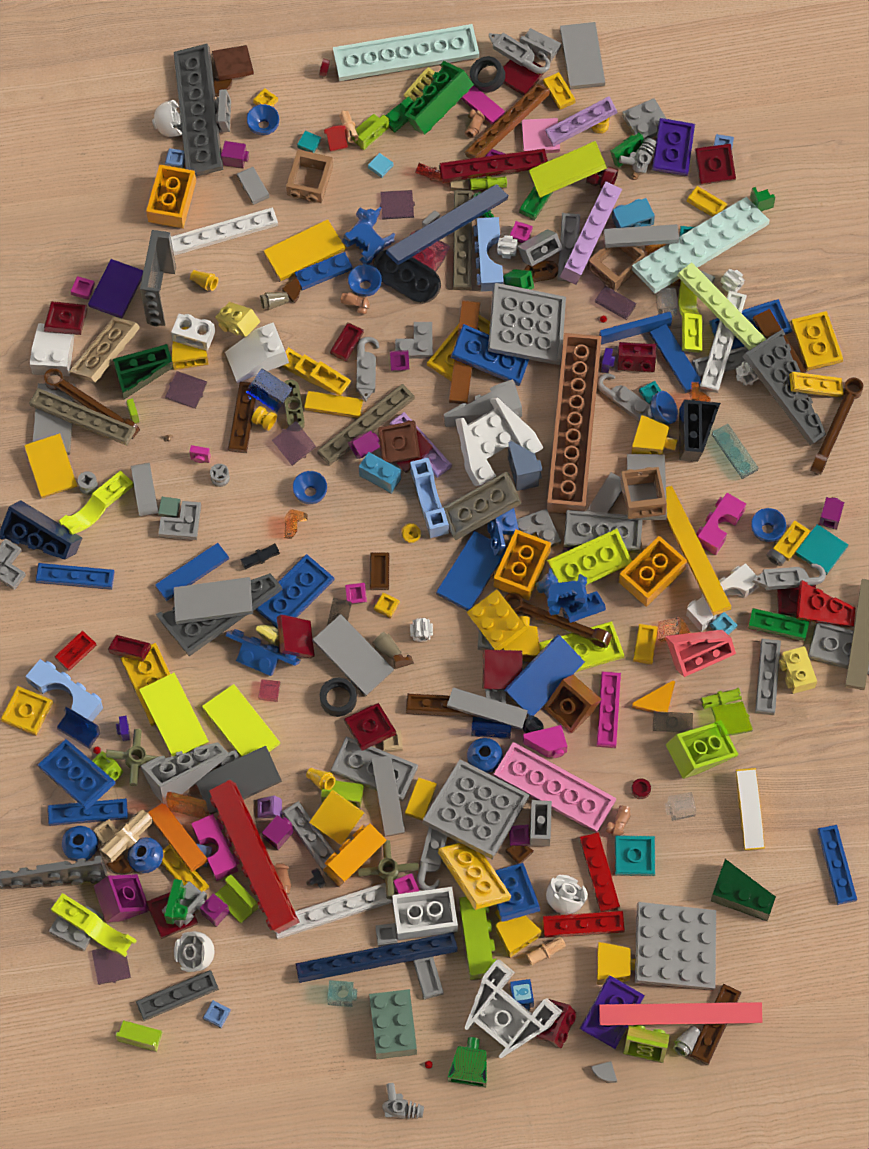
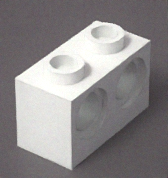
(191, 335)

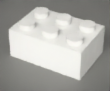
(425, 913)

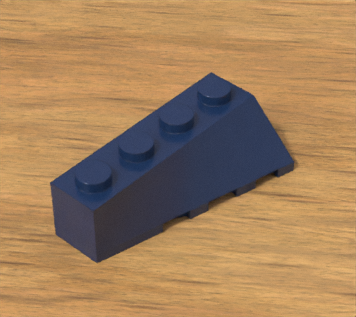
(37, 531)

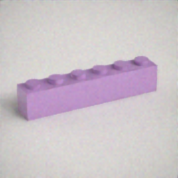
(590, 233)

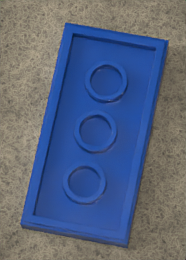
(749, 313)
(473, 350)
(470, 572)
(299, 590)
(543, 675)
(76, 774)

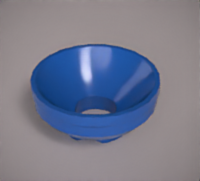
(263, 113)
(364, 273)
(664, 408)
(306, 480)
(770, 517)
(489, 763)
(81, 851)
(150, 860)

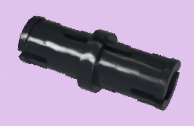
(260, 556)

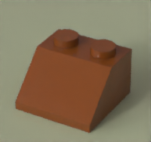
(572, 703)

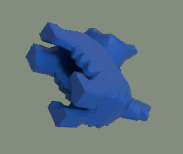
(366, 237)
(563, 593)

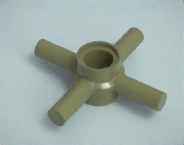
(134, 764)
(388, 876)

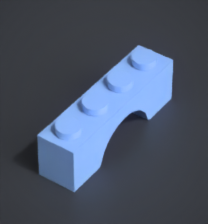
(488, 234)
(428, 498)
(46, 678)

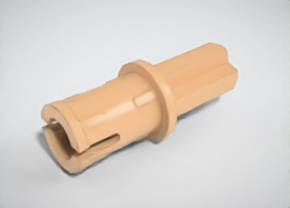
(350, 126)
(546, 951)

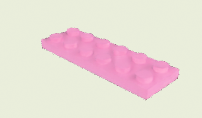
(551, 783)

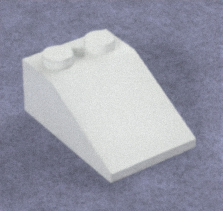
(51, 351)
(257, 351)

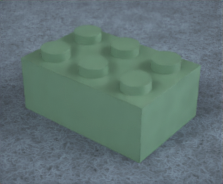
(393, 1024)

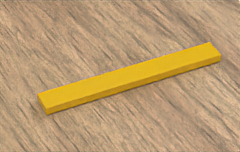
(695, 555)

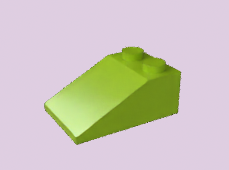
(700, 750)
(646, 1043)

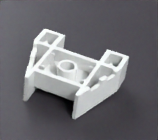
(489, 436)
(504, 1016)

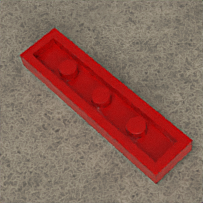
(599, 872)
(583, 924)

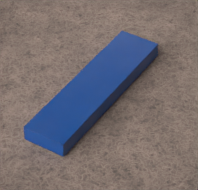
(635, 328)
(675, 357)
(192, 570)
(75, 576)
(75, 814)
(837, 864)

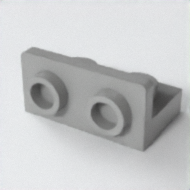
(540, 44)
(223, 114)
(193, 900)

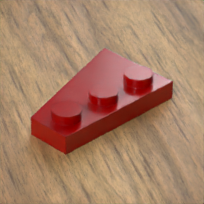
(821, 608)

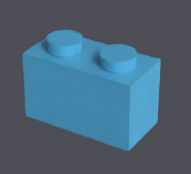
(633, 214)
(380, 472)

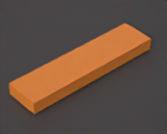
(177, 837)

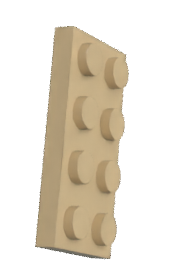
(104, 349)

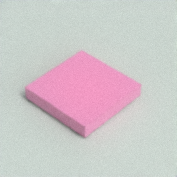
(535, 135)

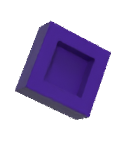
(608, 360)
(123, 728)

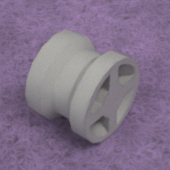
(217, 471)
(88, 487)

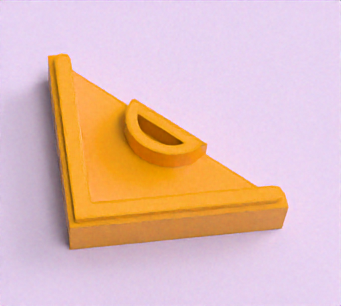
(657, 700)

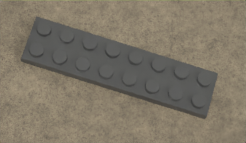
(198, 110)

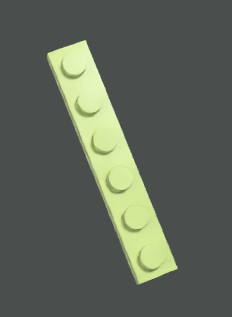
(721, 306)

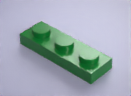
(778, 624)

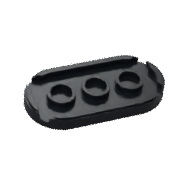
(409, 278)

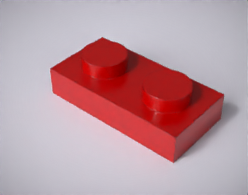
(75, 650)

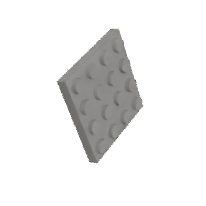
(527, 324)
(475, 809)
(675, 946)

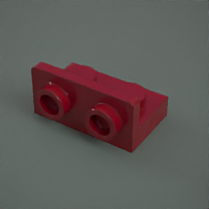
(636, 357)
(560, 1028)

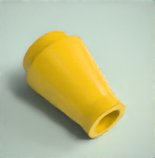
(205, 280)
(321, 778)

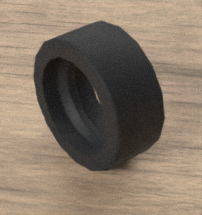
(481, 63)
(338, 711)

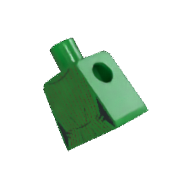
(469, 1065)

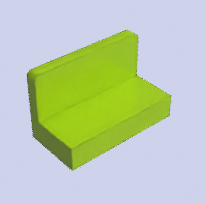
(371, 130)
(350, 791)
(239, 901)
(139, 1035)

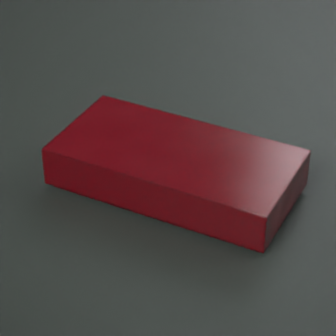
(347, 342)
(129, 648)

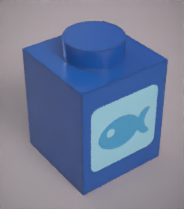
(522, 993)

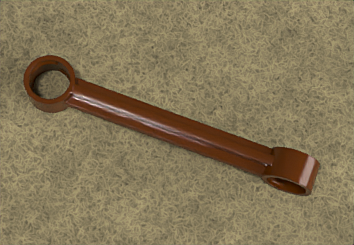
(84, 399)
(836, 425)
(597, 636)

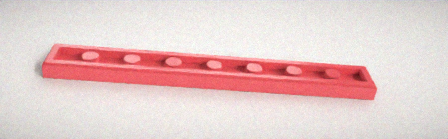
(680, 1013)

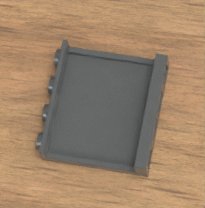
(158, 261)

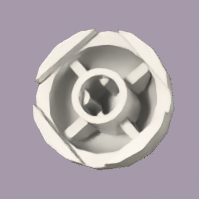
(167, 119)
(565, 894)
(194, 951)

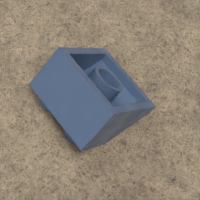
(524, 467)

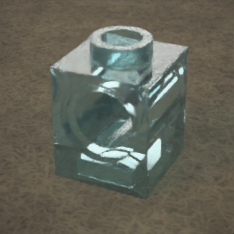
(335, 987)

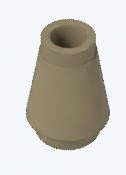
(273, 299)
(386, 645)

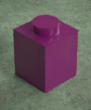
(234, 154)
(364, 443)
(831, 512)
(278, 832)
(214, 910)

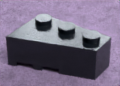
(695, 427)

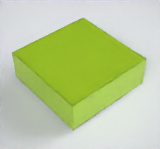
(132, 410)

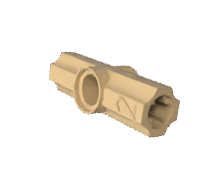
(126, 835)

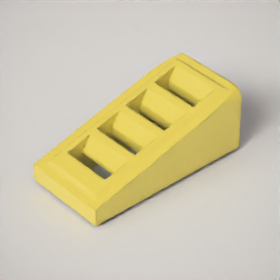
(425, 77)
(269, 633)

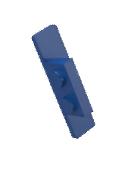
(500, 526)
(259, 655)

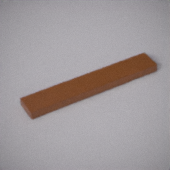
(507, 122)
(462, 372)

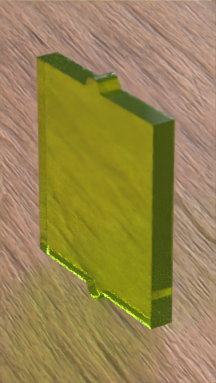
(731, 719)

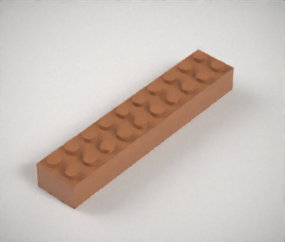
(574, 423)

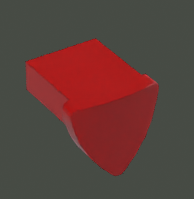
(336, 137)

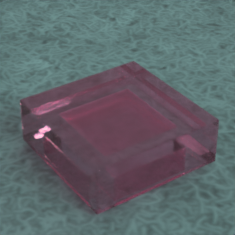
(269, 690)

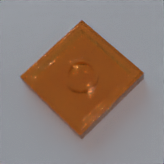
(187, 805)

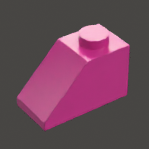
(547, 741)

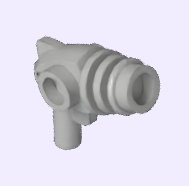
(642, 157)
(398, 1107)

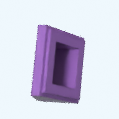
(269, 807)

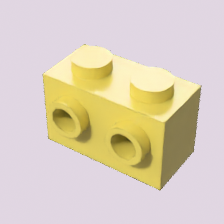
(237, 319)
(798, 670)

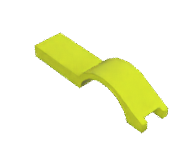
(690, 320)
(99, 501)
(92, 925)

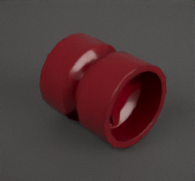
(608, 175)

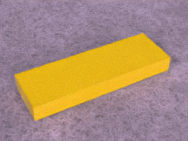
(816, 384)
(333, 404)
(180, 871)

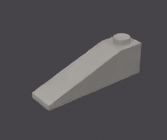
(481, 405)
(181, 771)

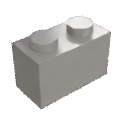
(539, 247)
(540, 823)

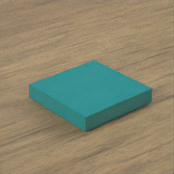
(822, 548)
(634, 855)

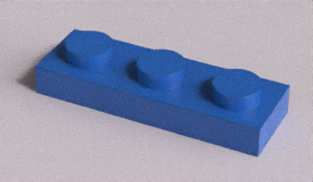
(323, 271)

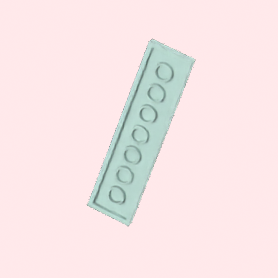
(405, 52)
(700, 244)

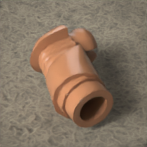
(475, 125)
(354, 300)
(621, 819)
(282, 871)

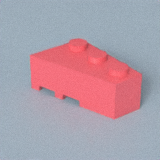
(699, 650)

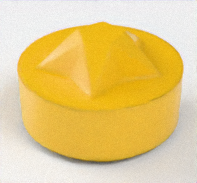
(411, 532)

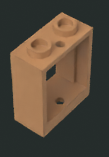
(314, 161)
(605, 274)
(643, 508)

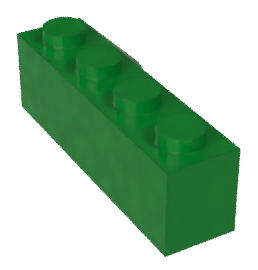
(438, 97)

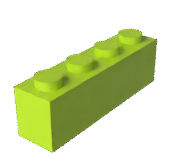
(476, 938)

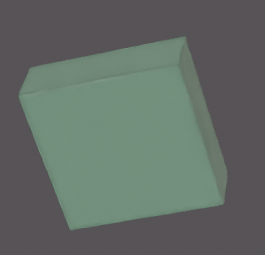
(169, 507)

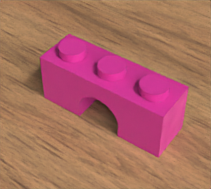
(727, 510)
(209, 831)

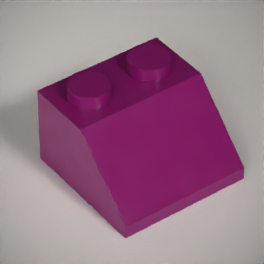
(121, 897)

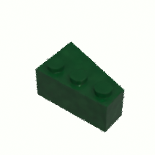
(141, 368)
(742, 893)

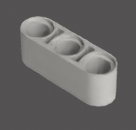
(144, 489)

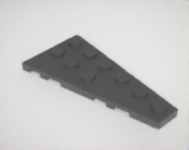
(772, 365)
(197, 634)
(56, 874)

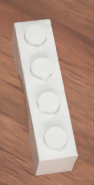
(737, 583)

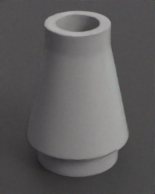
(685, 1043)

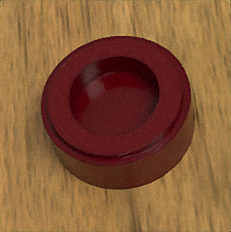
(324, 67)
(641, 788)

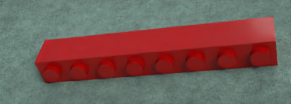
(254, 857)

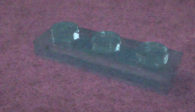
(735, 451)

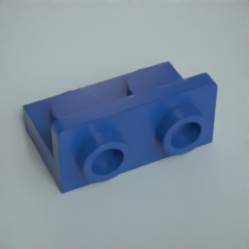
(594, 605)

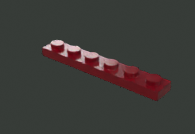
(492, 165)

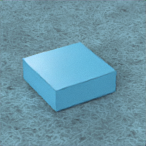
(380, 165)
(723, 623)

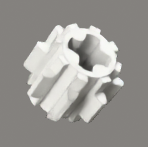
(507, 247)
(732, 280)
(746, 374)
(421, 629)

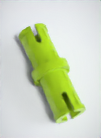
(488, 182)
(721, 698)

